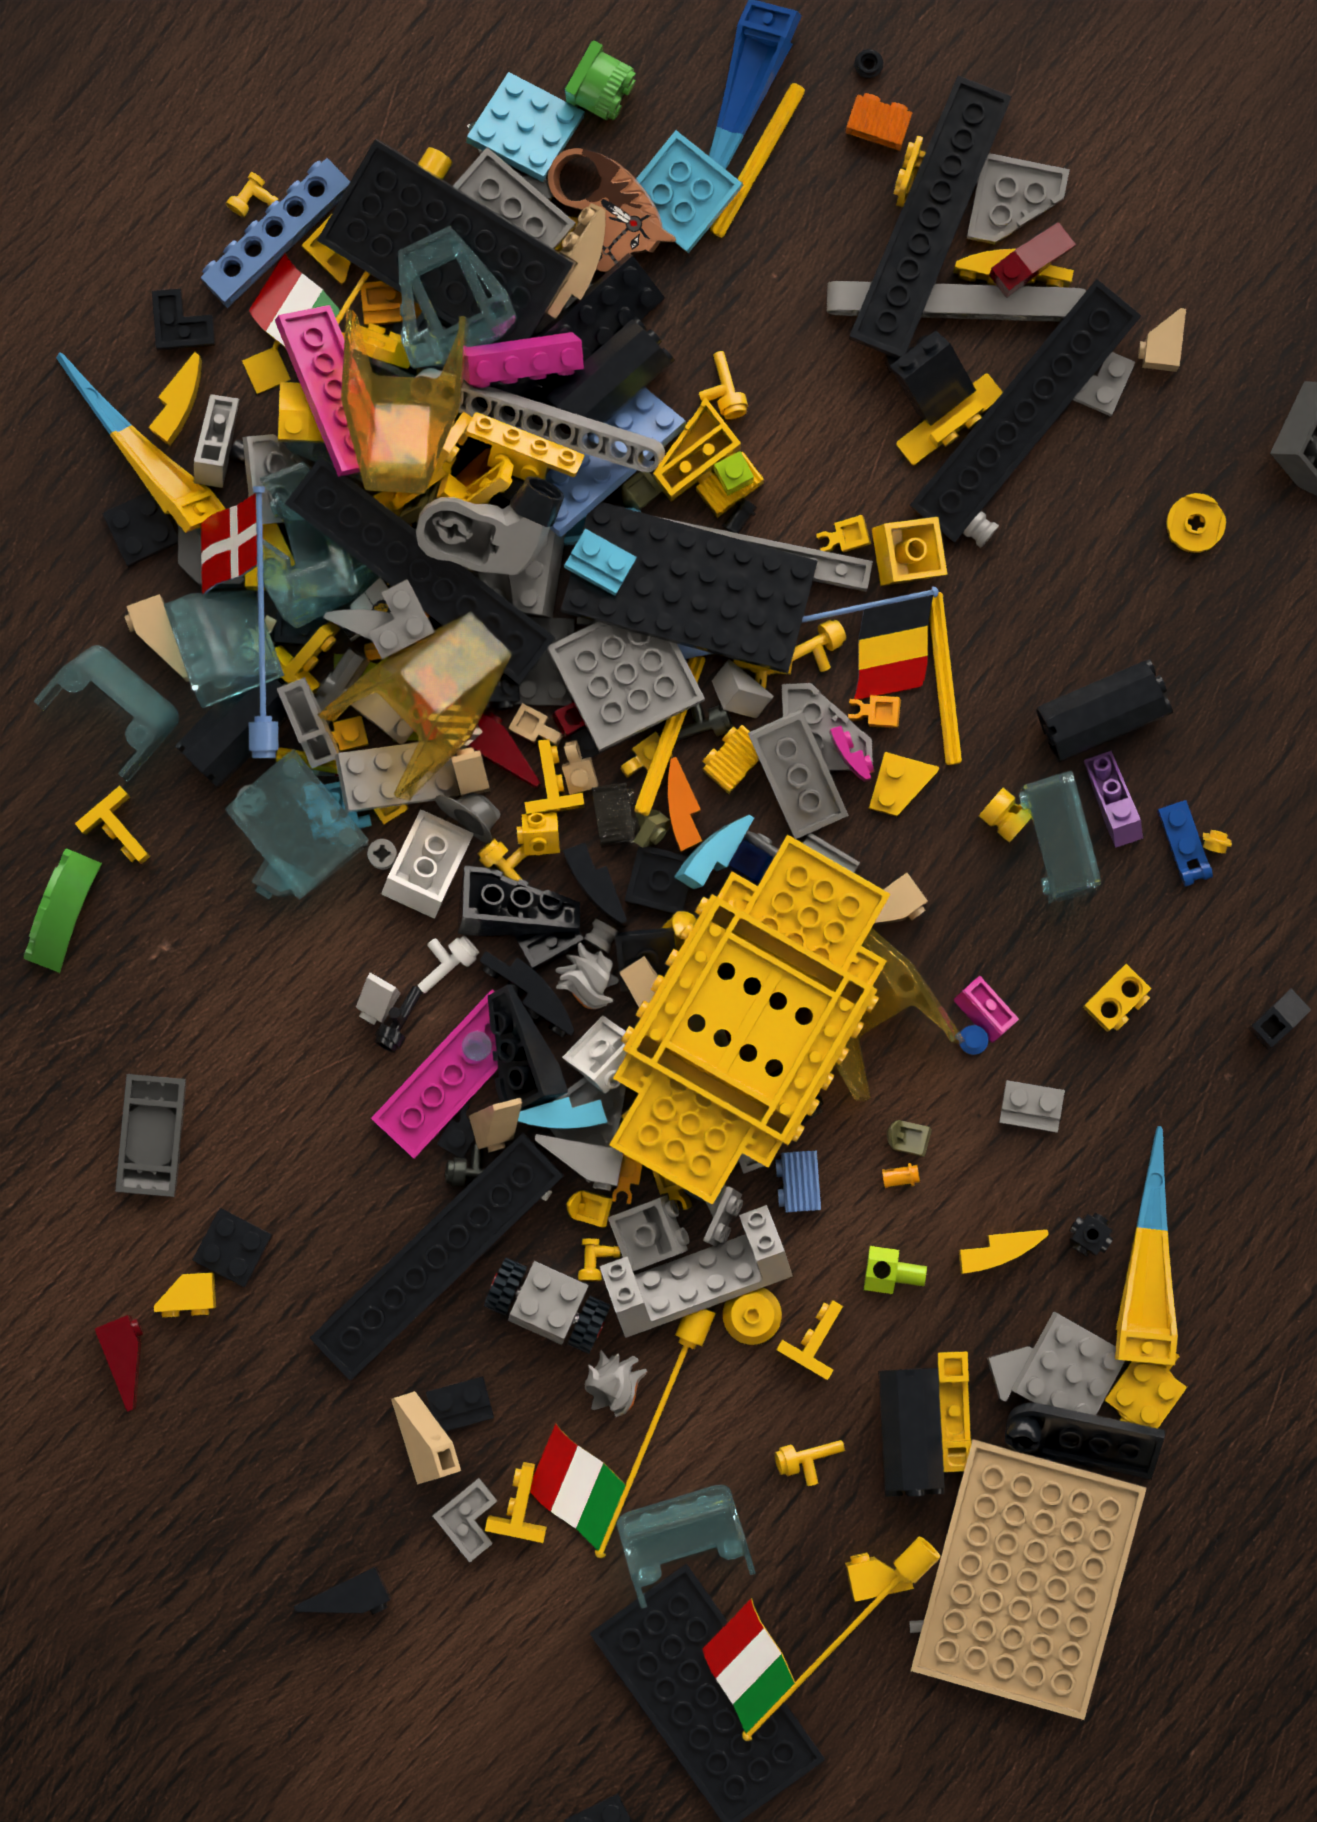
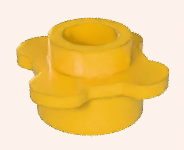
(1216, 841)

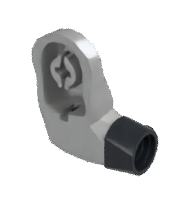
(487, 535)

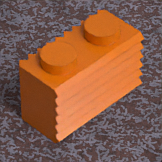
(879, 121)

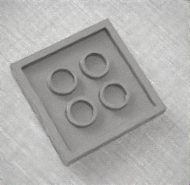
(1068, 1368)

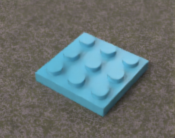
(525, 126)
(687, 189)

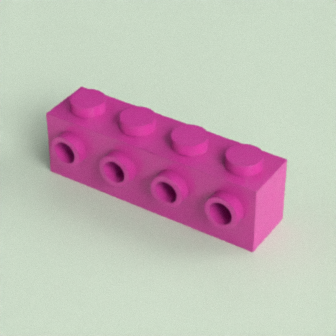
(522, 359)

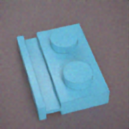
(600, 562)

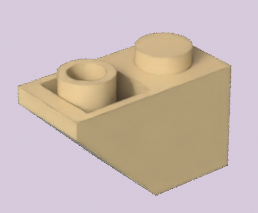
(470, 771)

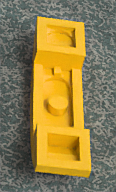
(954, 1409)

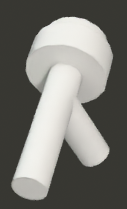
(462, 951)

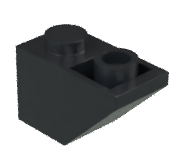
(1279, 1019)

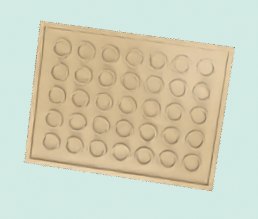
(1028, 1579)

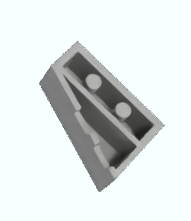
(537, 585)

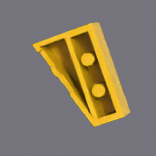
(695, 452)

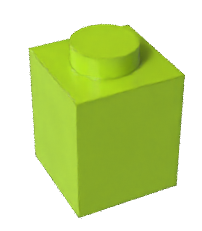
(733, 473)

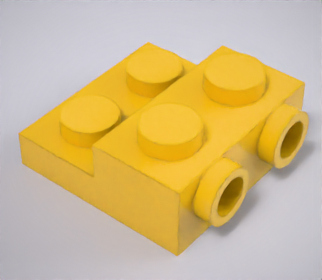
(383, 346)

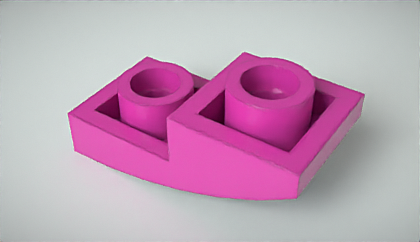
(856, 761)

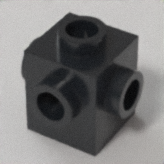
(1082, 1242)

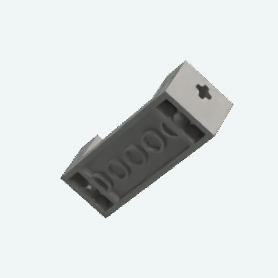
(699, 1278)

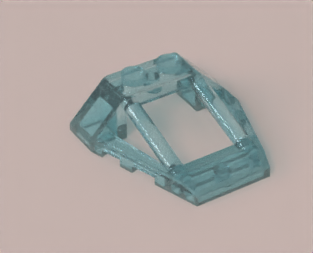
(489, 325)

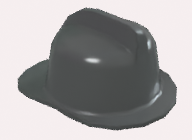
(472, 812)

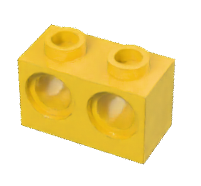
(1112, 993)

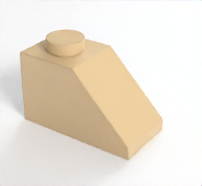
(1164, 344)

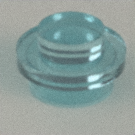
(476, 1045)

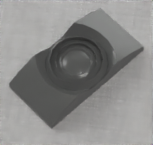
(151, 1135)

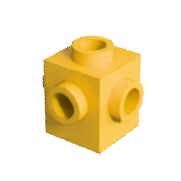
(539, 833)

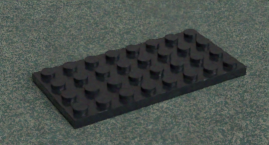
(401, 202)
(698, 589)
(666, 1671)

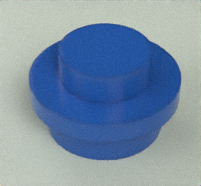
(975, 1039)

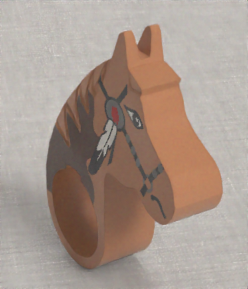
(630, 214)

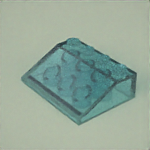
(221, 643)
(297, 824)

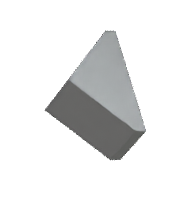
(739, 691)
(1006, 1369)

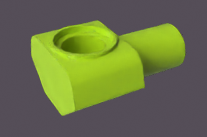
(899, 1272)

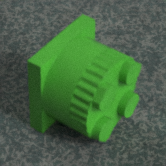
(600, 83)

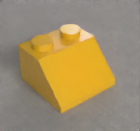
(909, 551)
(870, 1577)

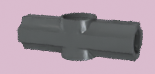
(342, 677)

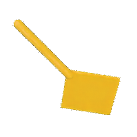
(266, 369)

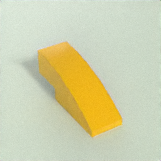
(178, 401)
(1000, 1250)

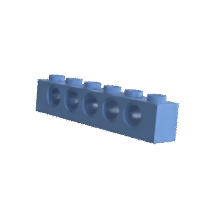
(228, 288)

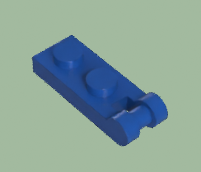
(1184, 842)

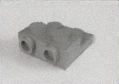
(649, 1232)

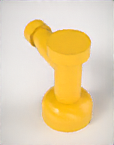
(238, 203)
(591, 1251)

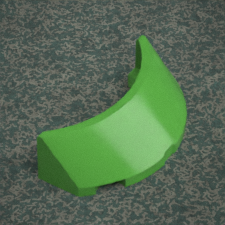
(60, 909)

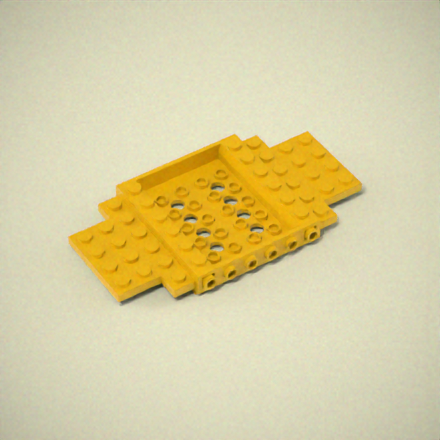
(701, 1100)

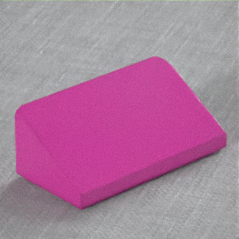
(986, 1009)

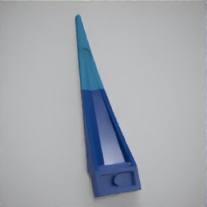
(757, 55)

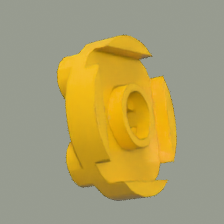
(1186, 509)

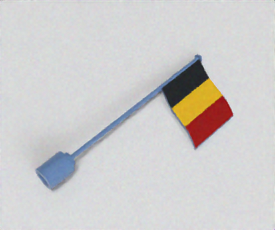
(889, 643)

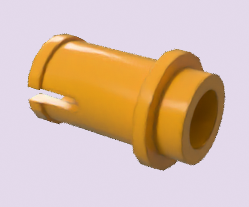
(901, 1176)

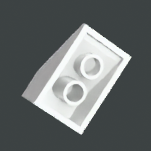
(427, 863)

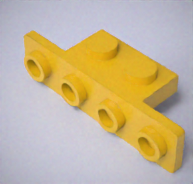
(927, 438)
(526, 451)

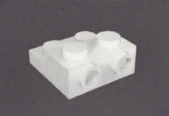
(598, 1054)

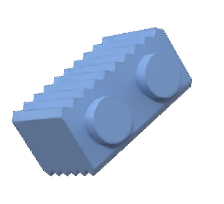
(800, 1181)

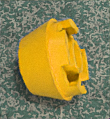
(752, 1316)

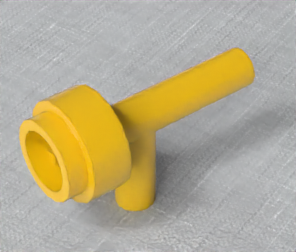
(732, 404)
(831, 635)
(493, 854)
(788, 1459)

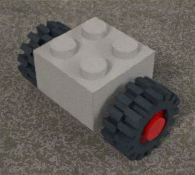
(547, 1303)

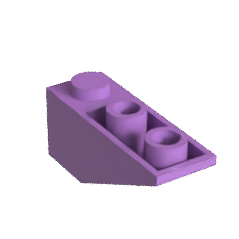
(1114, 799)

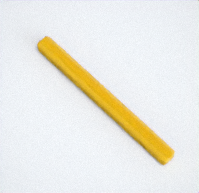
(759, 156)
(944, 682)
(664, 750)

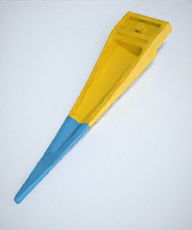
(164, 478)
(1147, 1309)

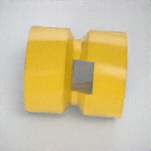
(1005, 815)

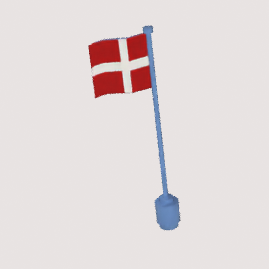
(228, 551)

